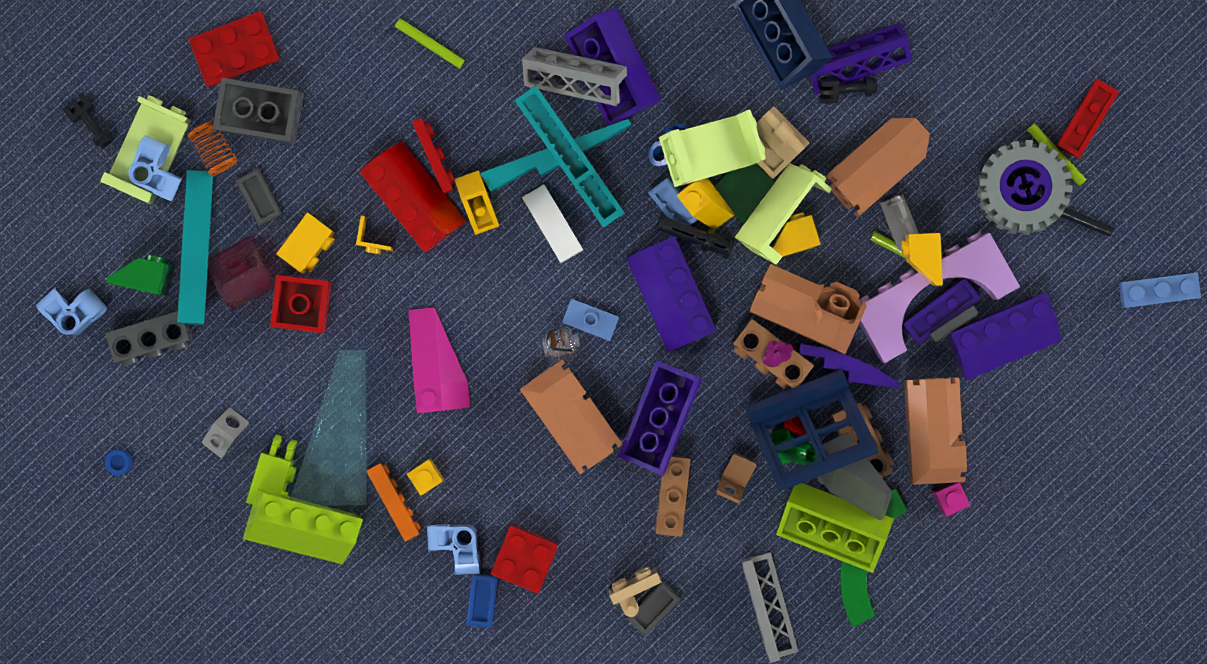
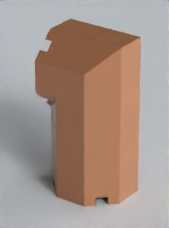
(879, 163)
(806, 308)
(571, 418)
(933, 431)

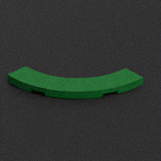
(854, 579)

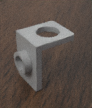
(222, 435)

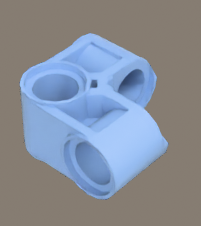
(152, 155)
(85, 310)
(465, 554)

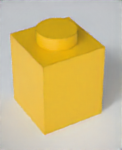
(425, 477)

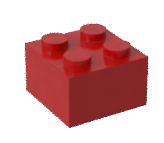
(301, 304)
(524, 558)

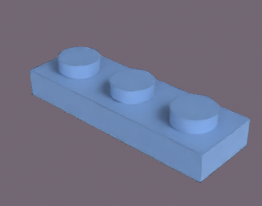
(1160, 290)

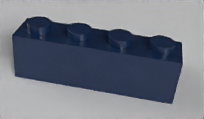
(784, 38)

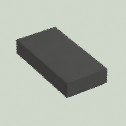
(259, 197)
(953, 324)
(654, 608)

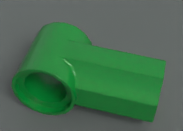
(799, 454)

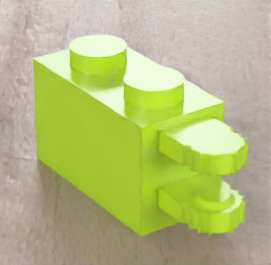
(273, 470)

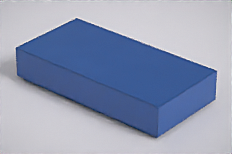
(482, 600)

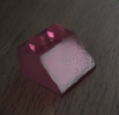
(241, 273)

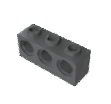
(136, 336)

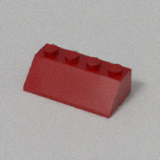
(412, 196)

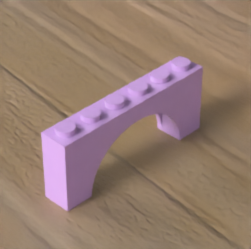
(976, 261)

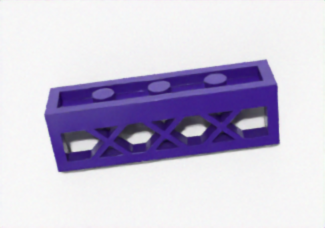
(860, 49)

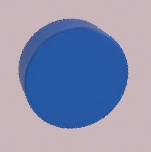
(118, 462)

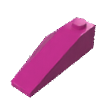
(436, 369)

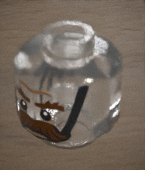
(560, 344)

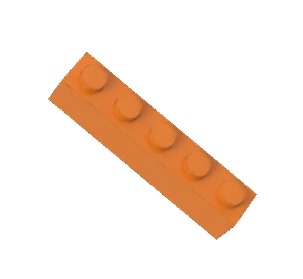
(394, 501)

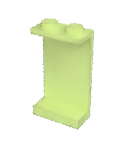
(158, 123)
(712, 148)
(777, 208)

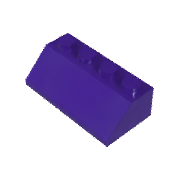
(608, 40)
(671, 294)
(1005, 336)
(659, 418)

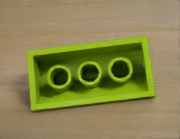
(302, 526)
(834, 527)

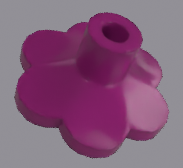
(777, 353)

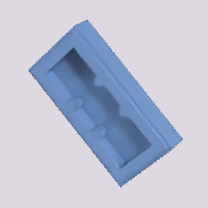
(666, 198)
(590, 319)

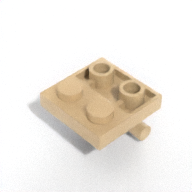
(780, 141)
(624, 591)

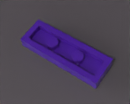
(941, 310)

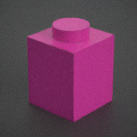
(950, 498)

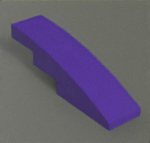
(855, 369)

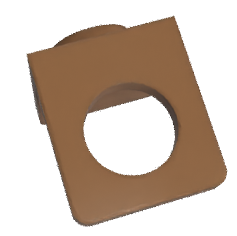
(736, 477)

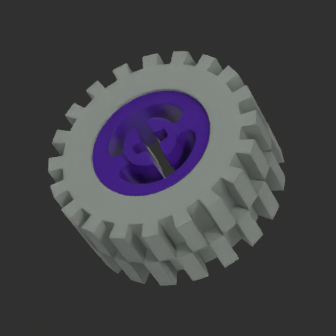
(996, 194)

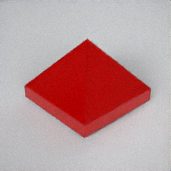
(795, 426)

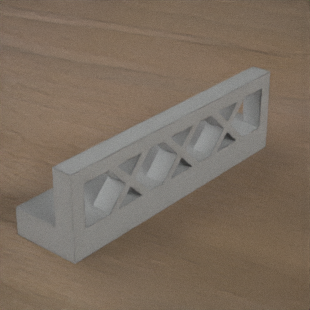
(571, 69)
(760, 609)

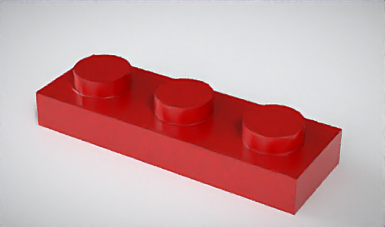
(1087, 118)
(434, 155)

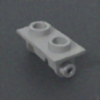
(898, 219)

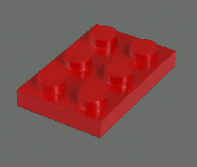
(234, 49)

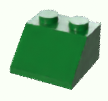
(146, 275)

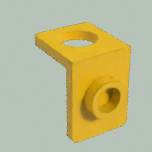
(370, 248)

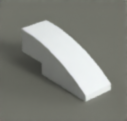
(552, 223)

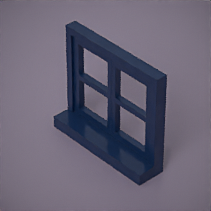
(799, 402)

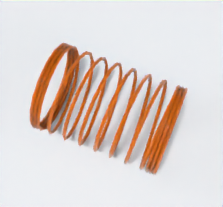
(233, 160)

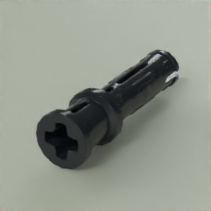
(708, 238)

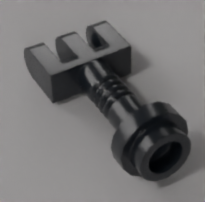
(831, 88)
(102, 137)

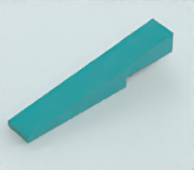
(569, 156)
(544, 160)
(195, 248)

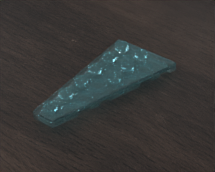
(337, 451)

